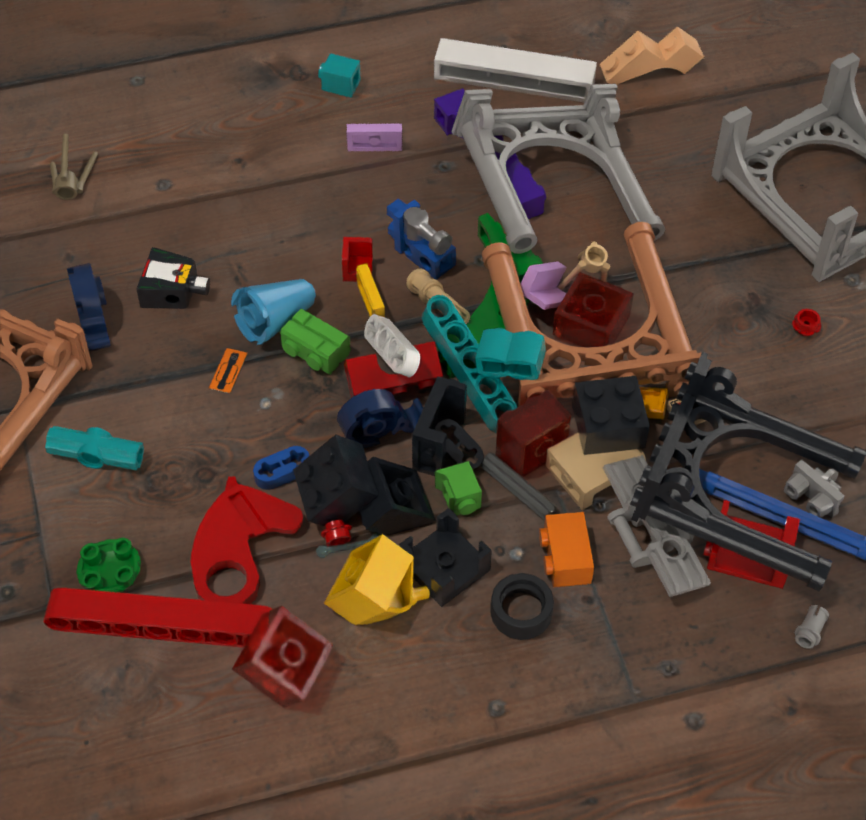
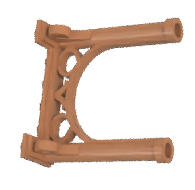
(674, 346)
(64, 355)

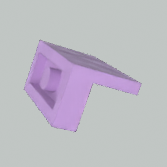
(374, 137)
(541, 284)

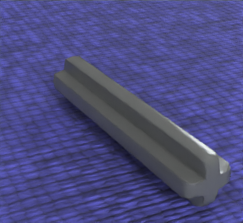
(518, 485)

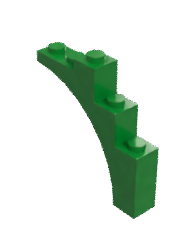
(488, 312)

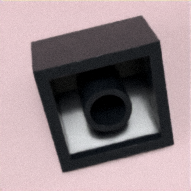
(400, 501)

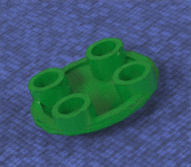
(108, 565)

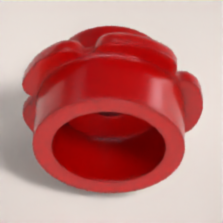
(807, 322)
(336, 533)

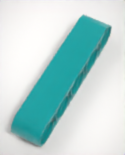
(466, 349)

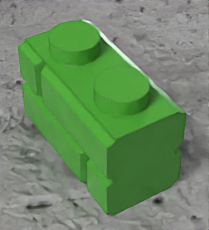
(315, 342)

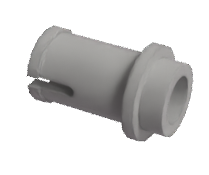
(809, 632)

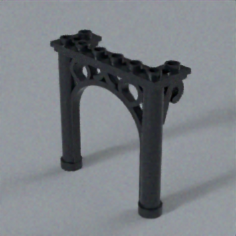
(677, 493)

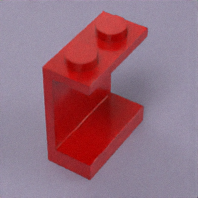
(736, 565)

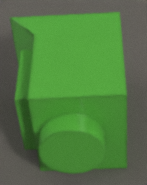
(459, 488)

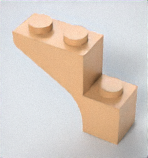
(643, 55)

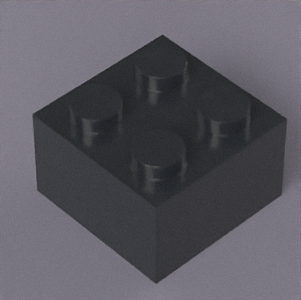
(610, 415)
(335, 481)

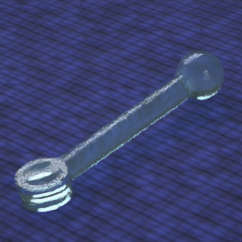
(322, 551)

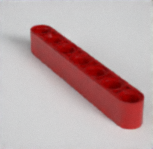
(152, 617)

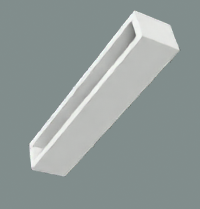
(514, 70)

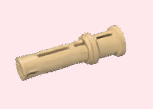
(421, 283)

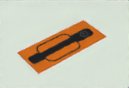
(228, 370)

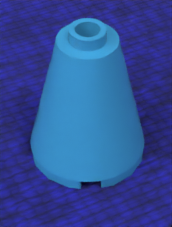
(270, 306)

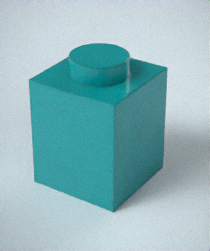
(340, 75)

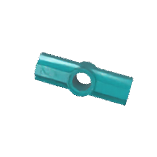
(94, 447)

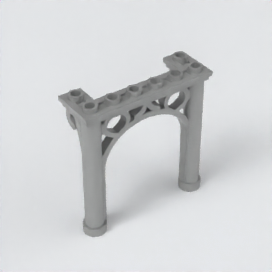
(593, 119)

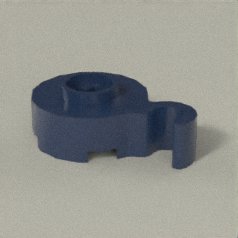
(89, 298)
(374, 415)

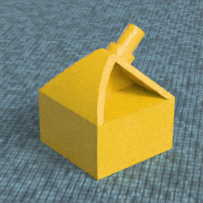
(375, 583)

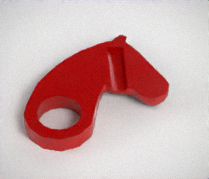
(225, 532)

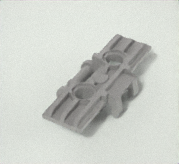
(676, 573)

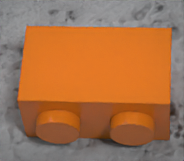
(567, 549)

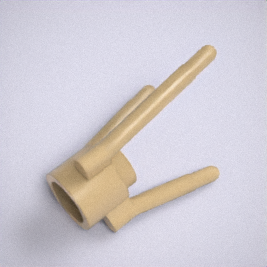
(592, 260)

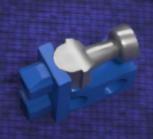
(419, 240)

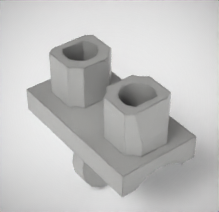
(818, 487)

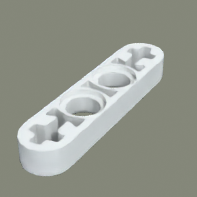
(392, 345)

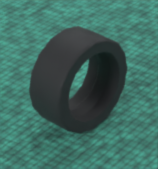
(526, 584)

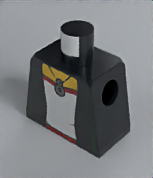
(169, 281)

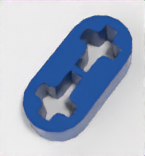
(280, 466)

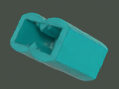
(510, 354)

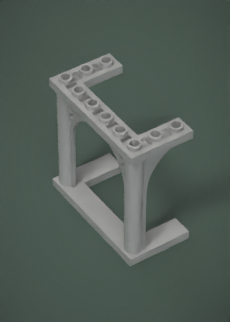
(736, 154)

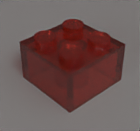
(592, 312)
(530, 431)
(282, 657)

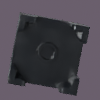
(447, 559)

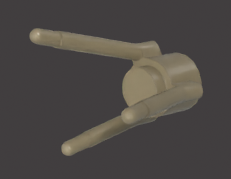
(66, 183)

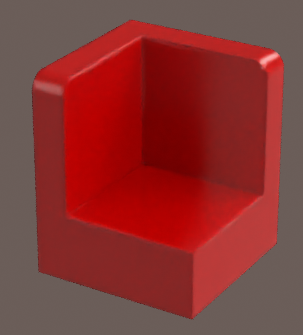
(356, 252)

